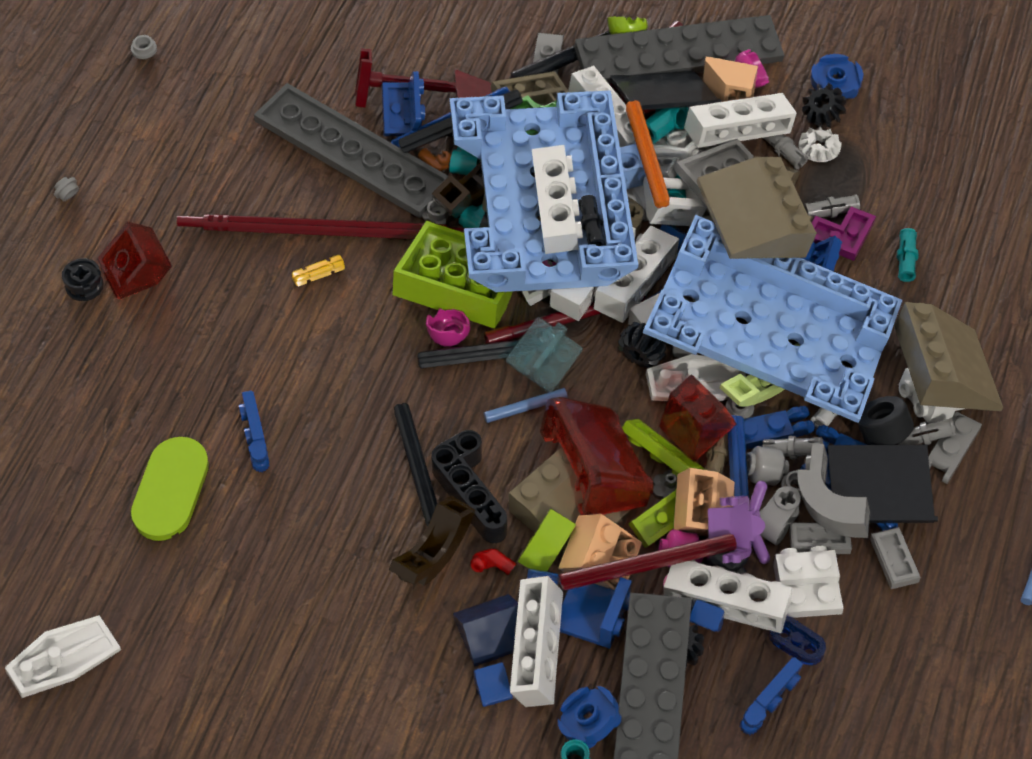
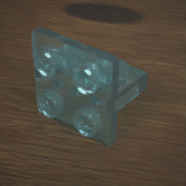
(544, 354)

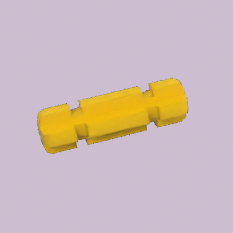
(318, 270)

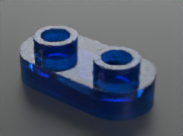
(798, 640)

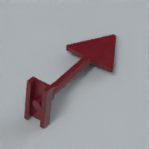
(464, 85)

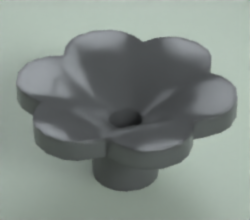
(664, 484)

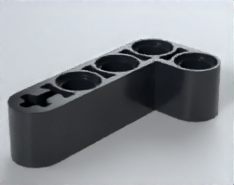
(473, 490)

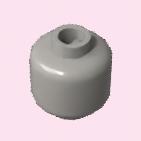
(766, 465)

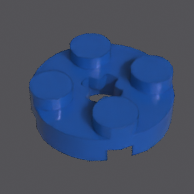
(838, 64)
(603, 719)

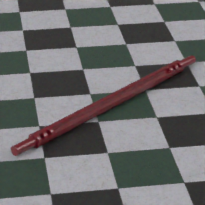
(304, 226)

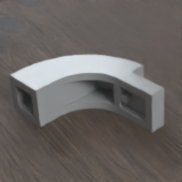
(833, 512)

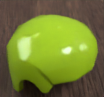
(622, 25)

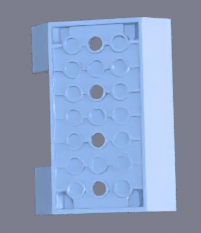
(512, 248)
(780, 301)

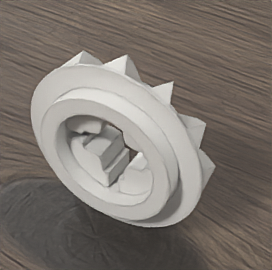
(817, 152)

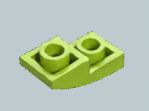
(546, 542)

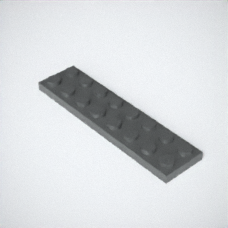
(679, 47)
(350, 149)

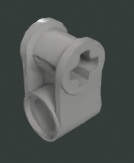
(779, 513)

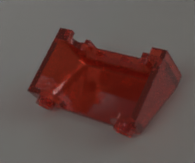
(599, 455)

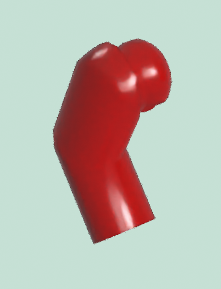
(491, 558)

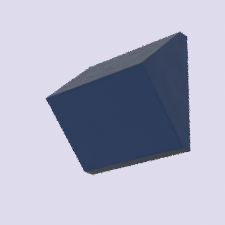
(488, 629)

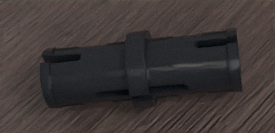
(591, 220)

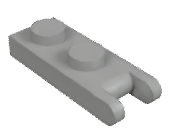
(952, 449)

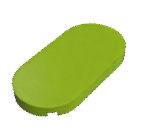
(170, 488)

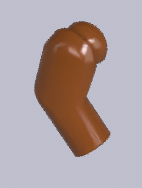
(439, 162)

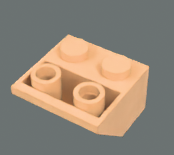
(729, 79)
(695, 494)
(597, 542)

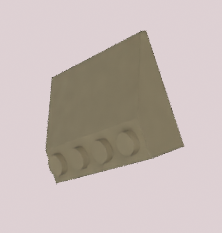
(757, 210)
(945, 360)
(551, 488)

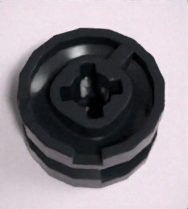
(82, 278)

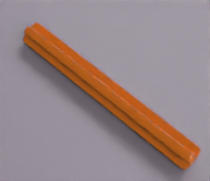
(647, 154)

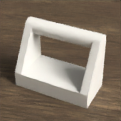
(680, 210)

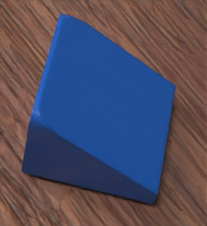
(707, 616)
(492, 684)

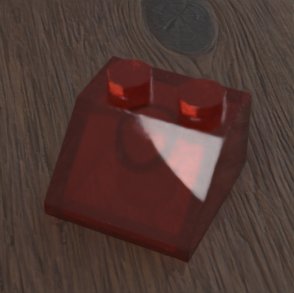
(134, 260)
(695, 418)

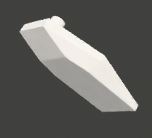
(669, 375)
(62, 656)

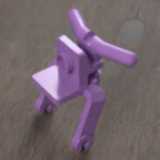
(743, 522)

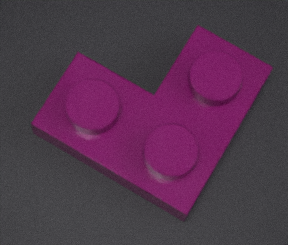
(851, 232)

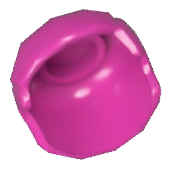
(752, 59)
(448, 327)

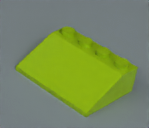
(438, 277)

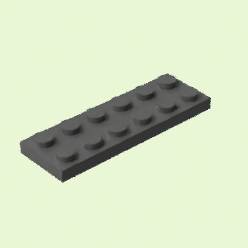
(653, 677)

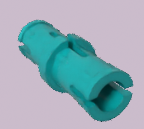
(907, 255)

